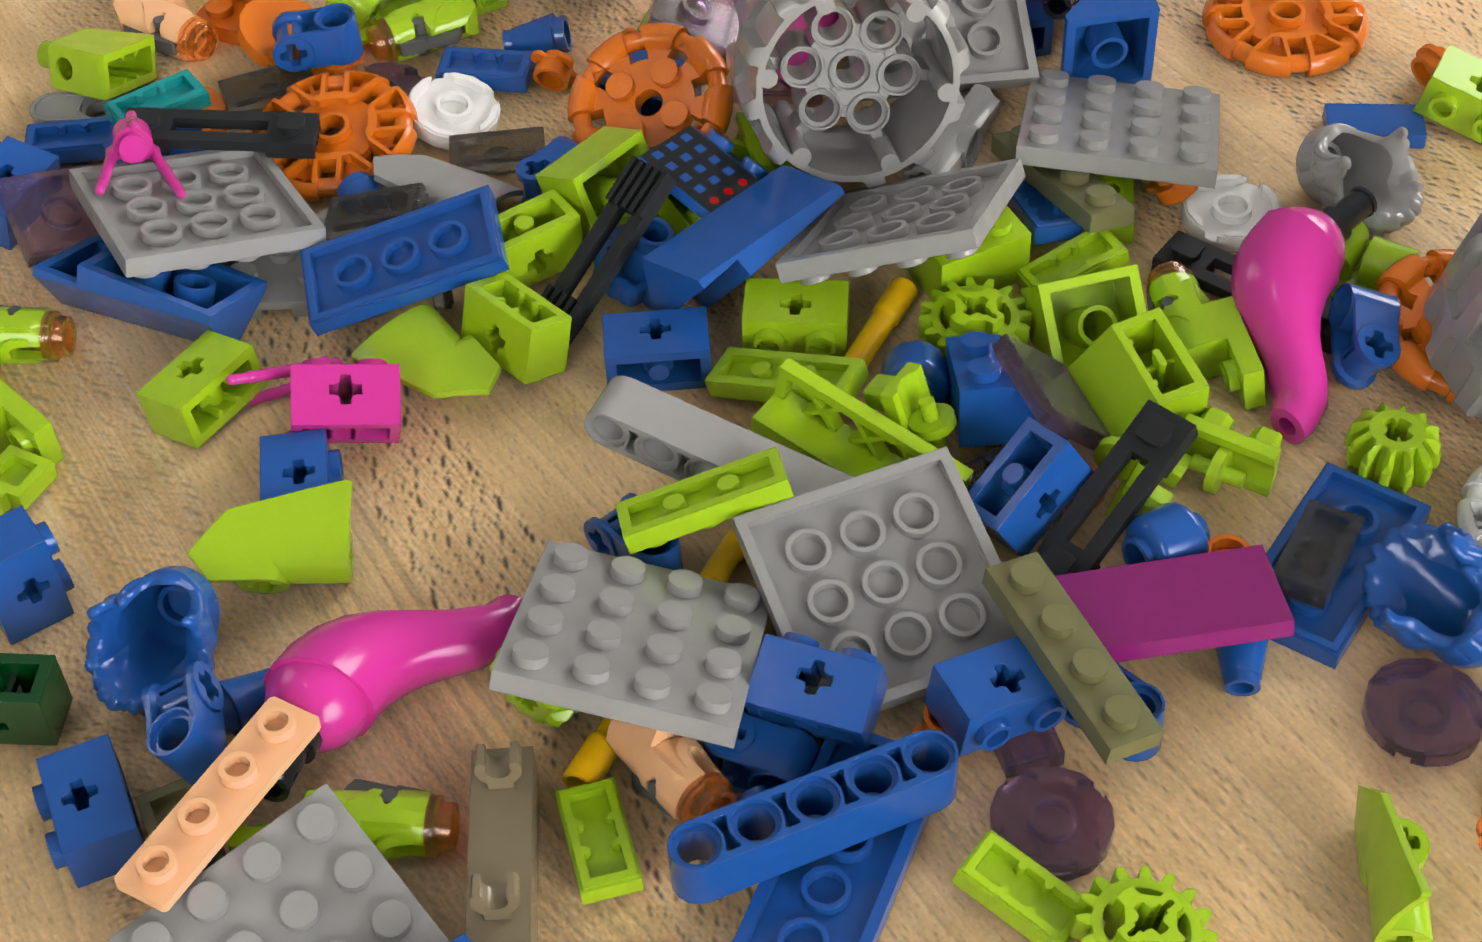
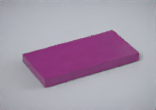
(1182, 603)

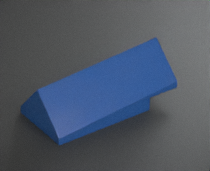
(735, 238)
(173, 302)

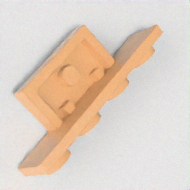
(217, 804)

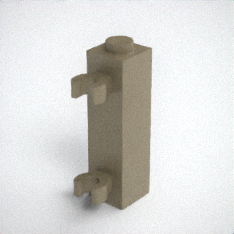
(503, 845)

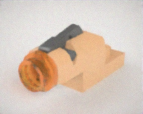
(173, 26)
(670, 770)

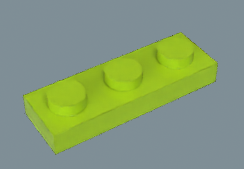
(754, 373)
(703, 500)

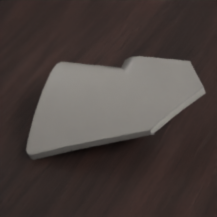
(438, 177)

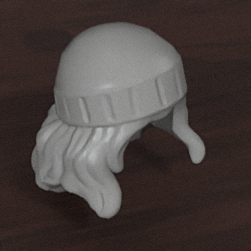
(1341, 157)

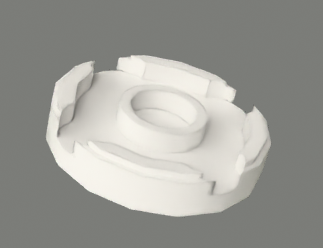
(453, 107)
(1227, 212)

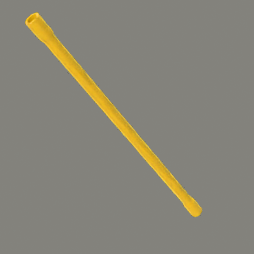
(595, 754)

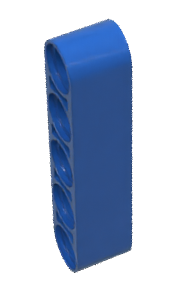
(795, 838)

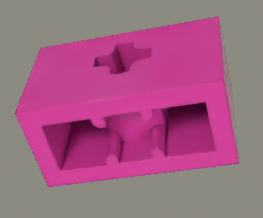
(373, 393)

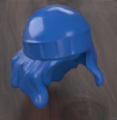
(1428, 591)
(150, 634)

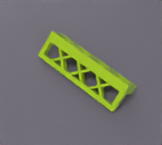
(822, 435)

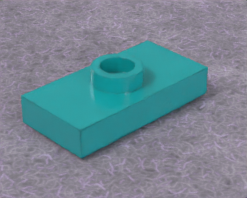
(173, 92)

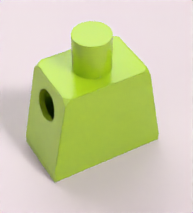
(82, 60)

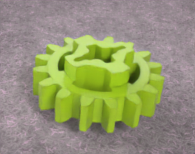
(973, 309)
(1140, 911)

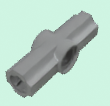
(962, 139)

